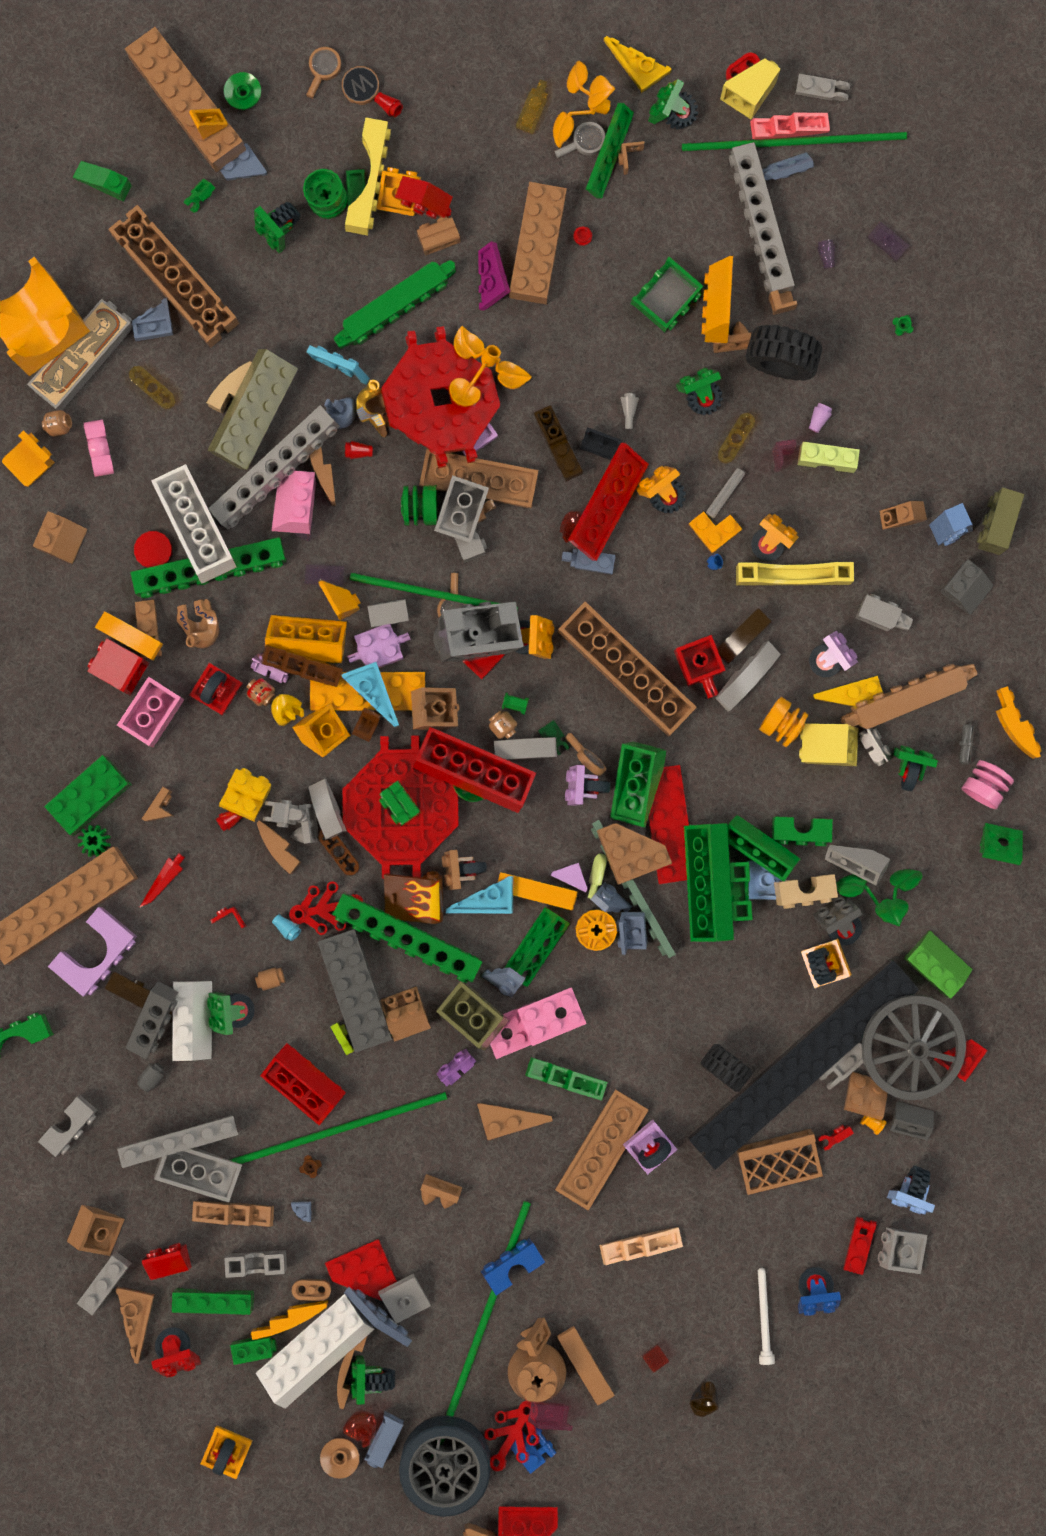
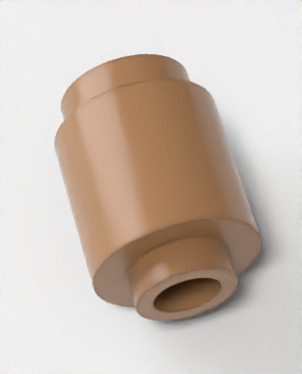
(270, 978)

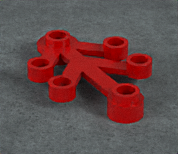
(321, 909)
(514, 1433)

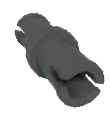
(966, 744)

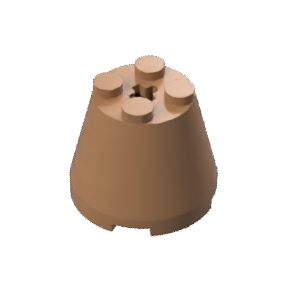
(548, 1367)

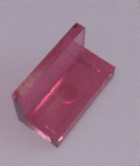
(782, 449)
(549, 1416)

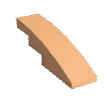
(641, 1245)

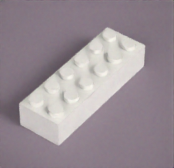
(193, 524)
(314, 1351)

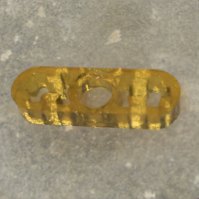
(139, 382)
(733, 452)

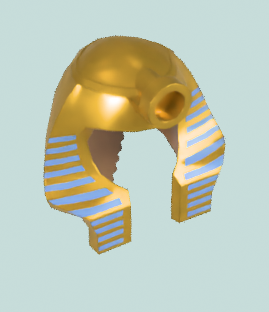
(371, 406)

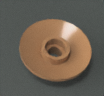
(335, 1467)

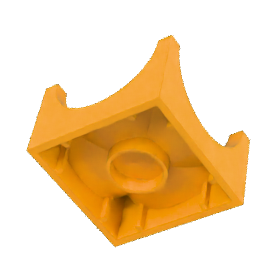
(39, 321)

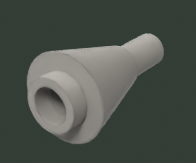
(629, 405)

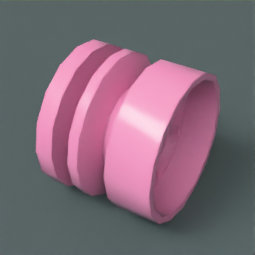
(986, 787)

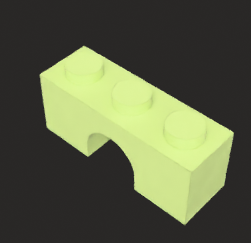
(825, 455)

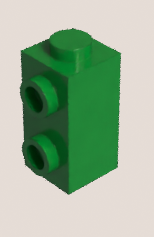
(252, 1350)

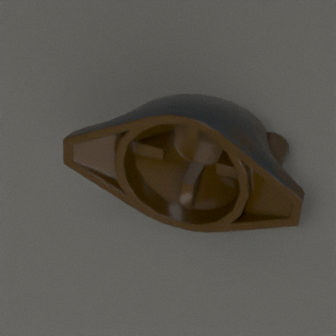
(704, 1399)

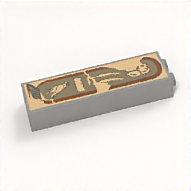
(71, 369)

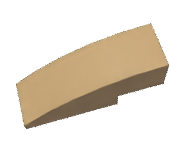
(227, 388)

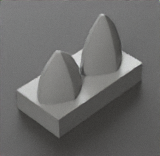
(309, 831)

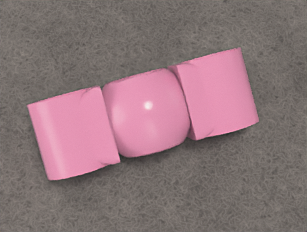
(98, 448)

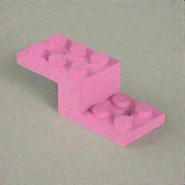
(538, 1022)

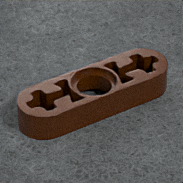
(343, 866)

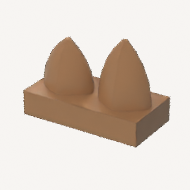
(737, 341)
(434, 1187)
(535, 1337)

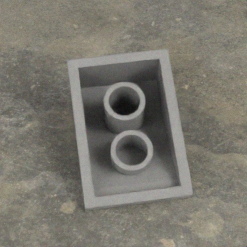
(461, 509)

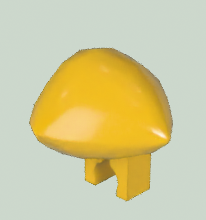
(285, 708)

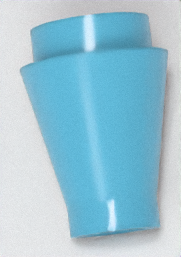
(286, 927)

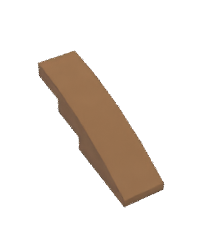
(323, 475)
(232, 1213)
(585, 1365)

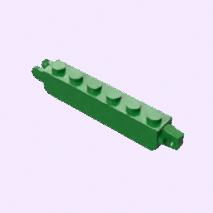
(394, 303)

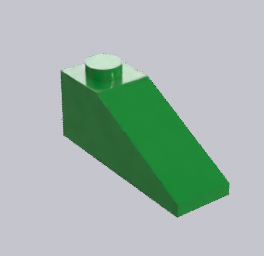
(103, 180)

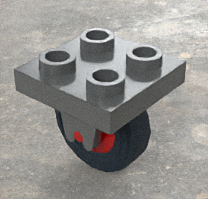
(840, 920)

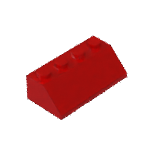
(303, 1084)

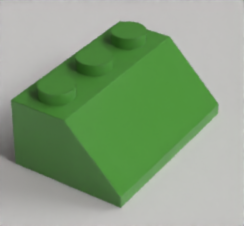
(938, 965)

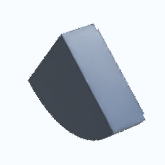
(302, 1210)

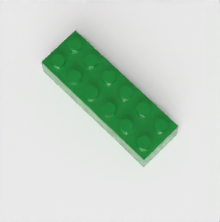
(708, 883)

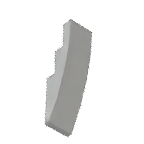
(748, 676)

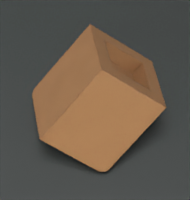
(782, 302)

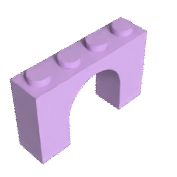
(117, 939)

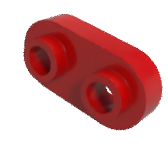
(740, 65)

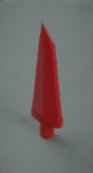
(166, 875)

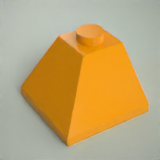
(340, 599)
(321, 730)

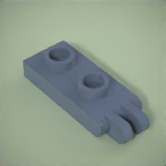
(788, 166)

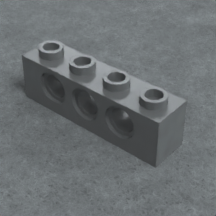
(152, 1020)

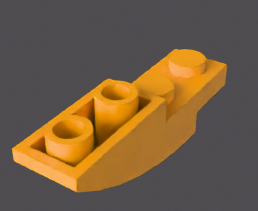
(1019, 732)

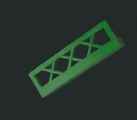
(533, 945)

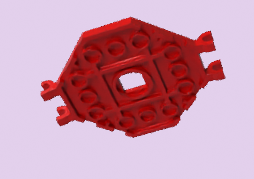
(411, 404)
(372, 823)

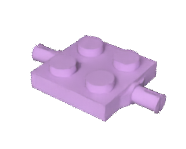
(379, 646)

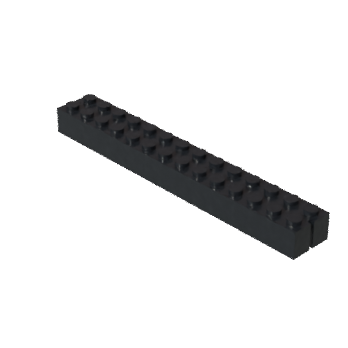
(799, 1066)

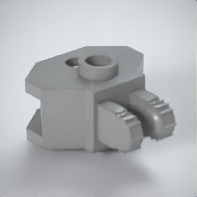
(286, 813)

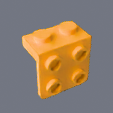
(28, 460)

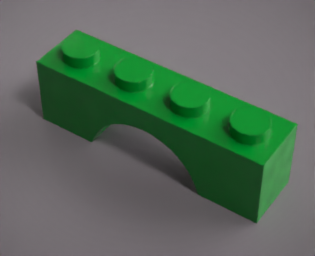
(34, 1030)
(212, 1302)

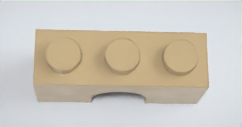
(822, 889)

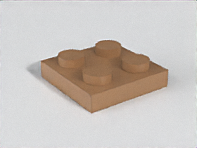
(865, 1097)

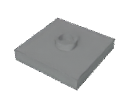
(404, 1298)

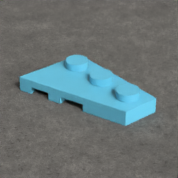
(335, 360)

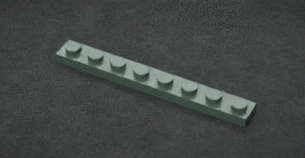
(637, 899)

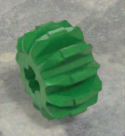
(95, 833)

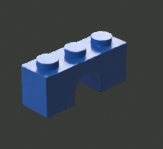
(497, 1272)

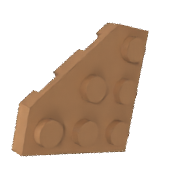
(631, 852)

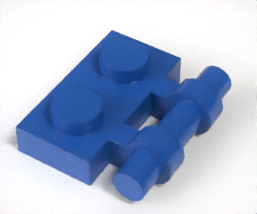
(535, 1455)

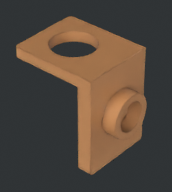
(626, 147)

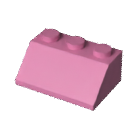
(295, 503)

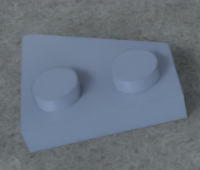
(243, 166)
(154, 323)
(609, 900)
(505, 980)

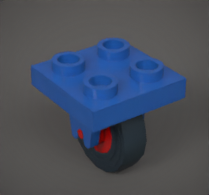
(817, 1289)

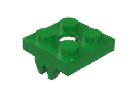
(994, 850)

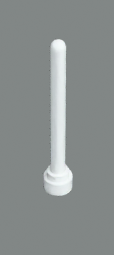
(766, 1356)

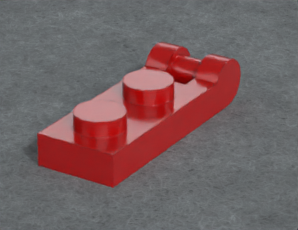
(859, 1246)

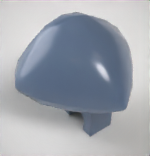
(342, 411)

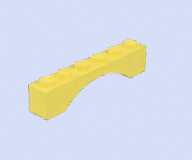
(360, 211)
(814, 574)

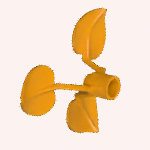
(598, 102)
(470, 345)

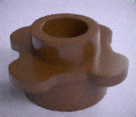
(312, 1172)

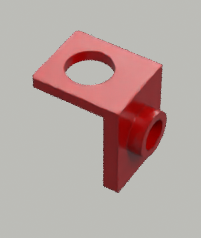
(225, 912)

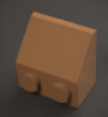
(60, 537)
(95, 1230)

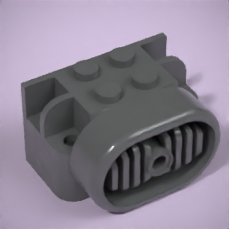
(478, 632)

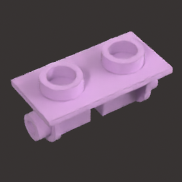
(276, 674)

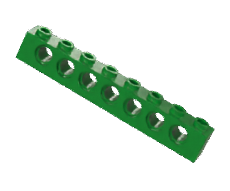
(142, 577)
(453, 953)

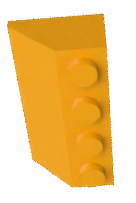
(718, 301)
(308, 637)

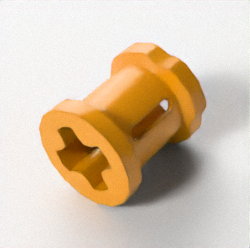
(874, 1124)

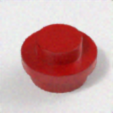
(582, 236)

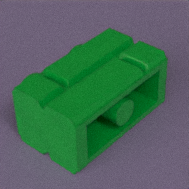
(399, 803)

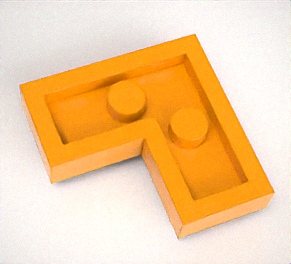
(713, 535)

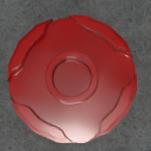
(152, 549)

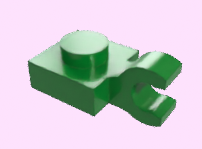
(201, 192)

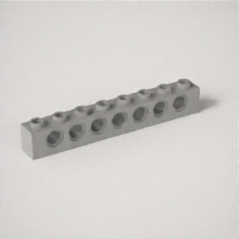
(748, 155)
(264, 468)

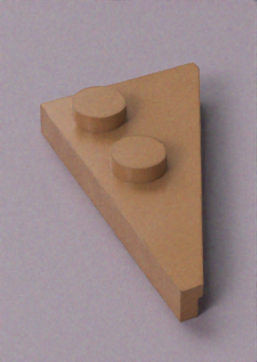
(503, 1121)
(136, 1312)

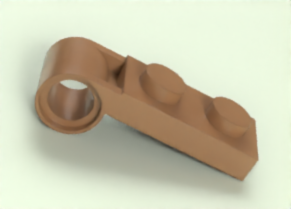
(147, 620)

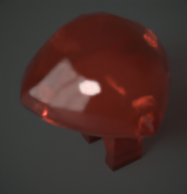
(568, 524)
(361, 1427)

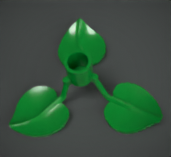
(889, 910)

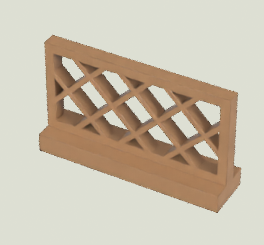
(773, 1146)

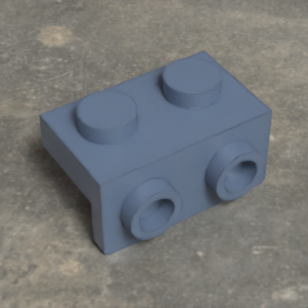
(632, 931)

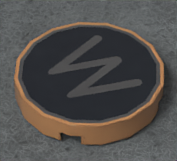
(360, 85)

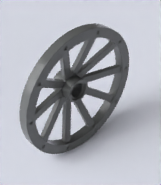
(911, 1043)

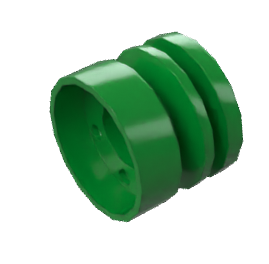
(324, 183)
(420, 505)

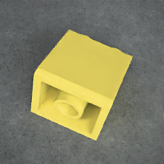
(750, 87)
(829, 744)

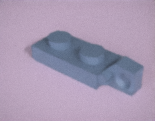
(580, 561)

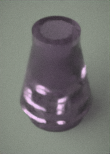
(827, 253)

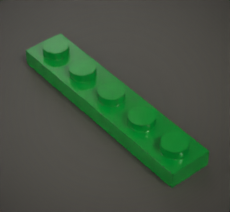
(609, 150)

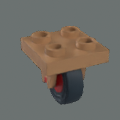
(454, 869)

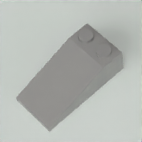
(199, 1173)

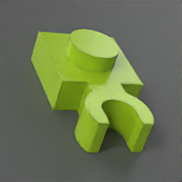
(340, 1032)

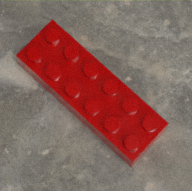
(474, 770)

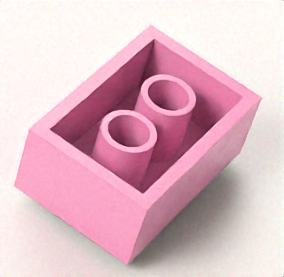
(150, 712)

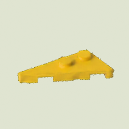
(641, 69)
(851, 693)

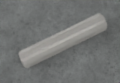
(725, 493)

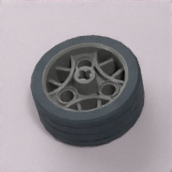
(445, 1466)

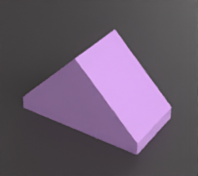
(571, 875)

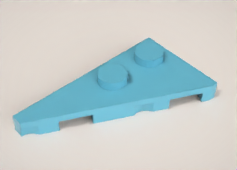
(370, 685)
(494, 899)

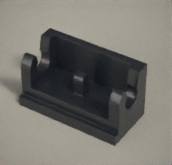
(600, 443)

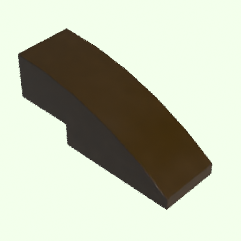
(743, 635)

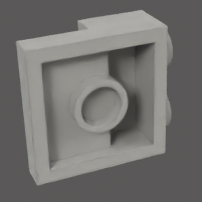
(902, 1250)

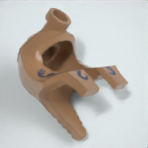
(202, 633)

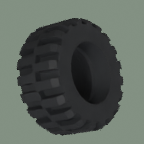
(784, 352)

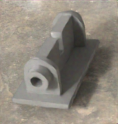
(880, 751)

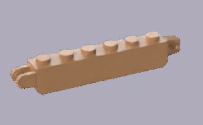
(910, 697)

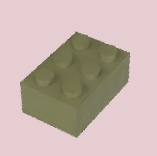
(1000, 521)
(472, 1015)

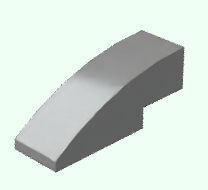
(526, 748)
(326, 809)

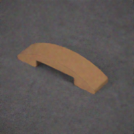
(343, 1389)

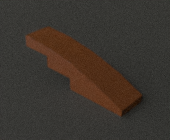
(301, 665)

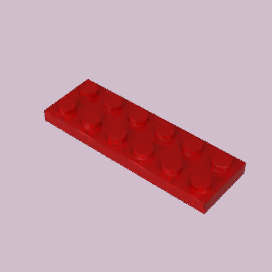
(608, 501)
(667, 823)

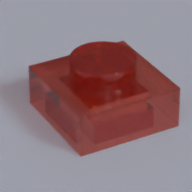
(655, 1358)

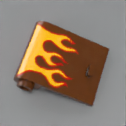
(414, 897)

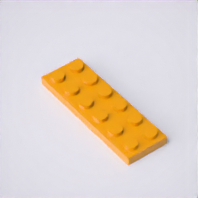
(348, 699)

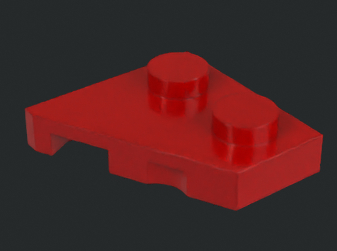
(973, 1056)

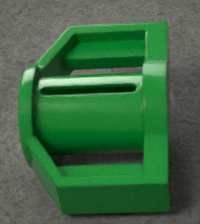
(515, 703)

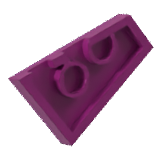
(493, 277)

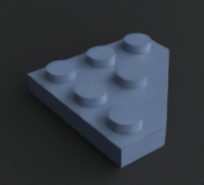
(378, 1316)

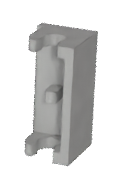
(388, 613)

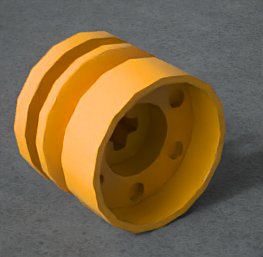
(783, 722)
(589, 920)

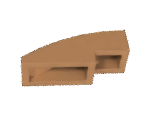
(278, 848)

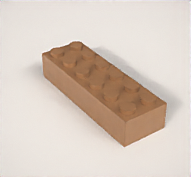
(537, 243)

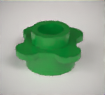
(906, 320)

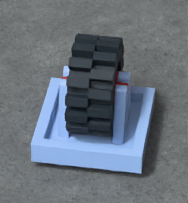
(914, 1191)

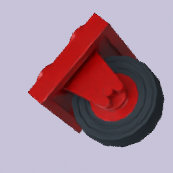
(216, 689)
(174, 1353)

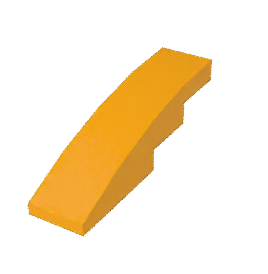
(128, 635)
(542, 892)
(296, 1315)

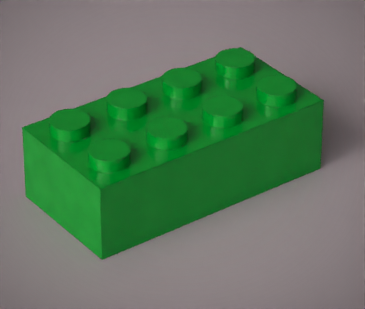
(88, 795)

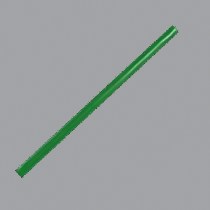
(418, 590)

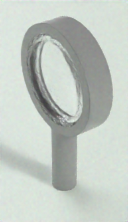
(587, 140)

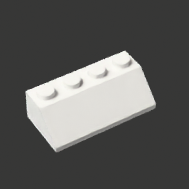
(191, 1021)

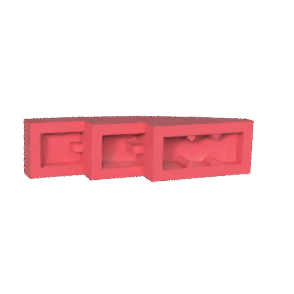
(790, 126)

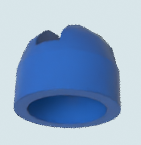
(715, 562)

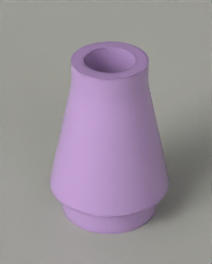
(820, 416)

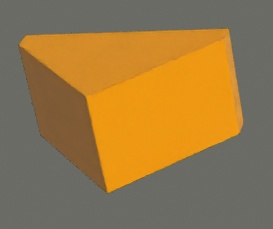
(208, 121)

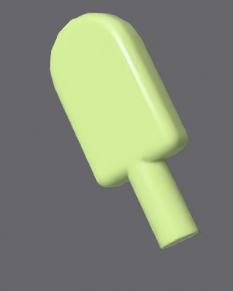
(597, 873)

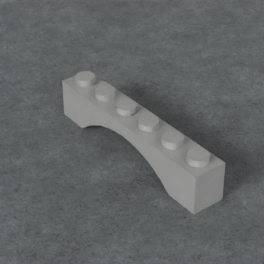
(177, 1141)

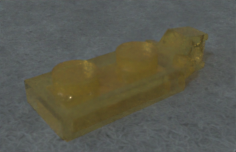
(533, 108)

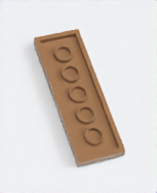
(506, 482)
(601, 1149)

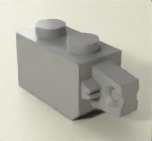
(882, 614)

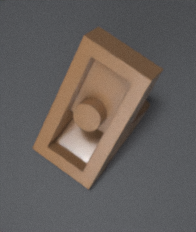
(155, 810)

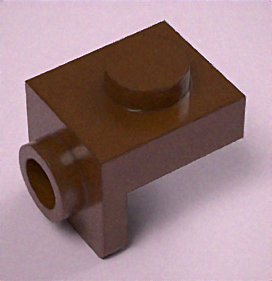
(366, 724)

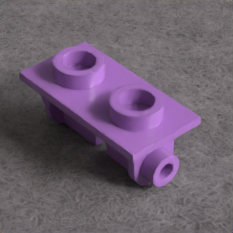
(448, 1072)

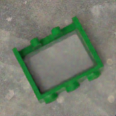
(667, 295)

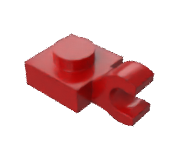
(840, 1133)

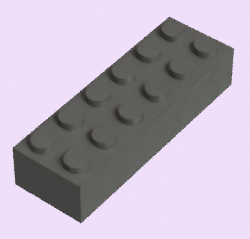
(355, 990)

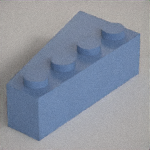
(951, 525)

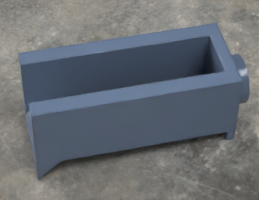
(384, 1440)

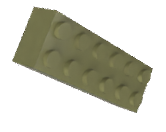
(252, 409)

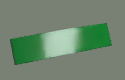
(566, 1078)

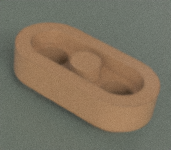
(311, 1289)

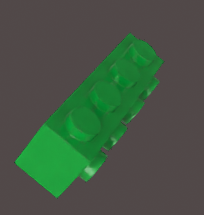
(761, 848)

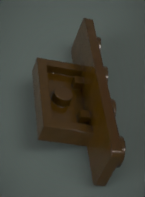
(130, 990)

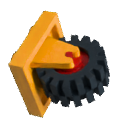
(663, 490)
(826, 963)

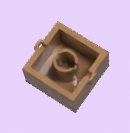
(434, 708)

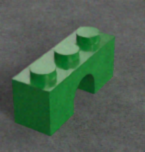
(819, 832)
(739, 891)

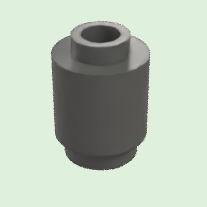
(151, 1077)

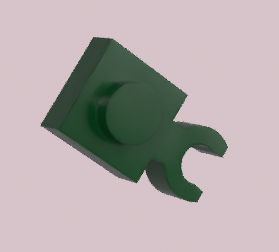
(552, 730)

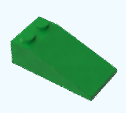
(637, 782)

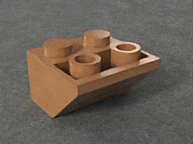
(405, 1014)

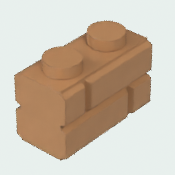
(438, 235)

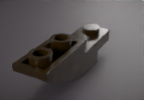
(558, 443)

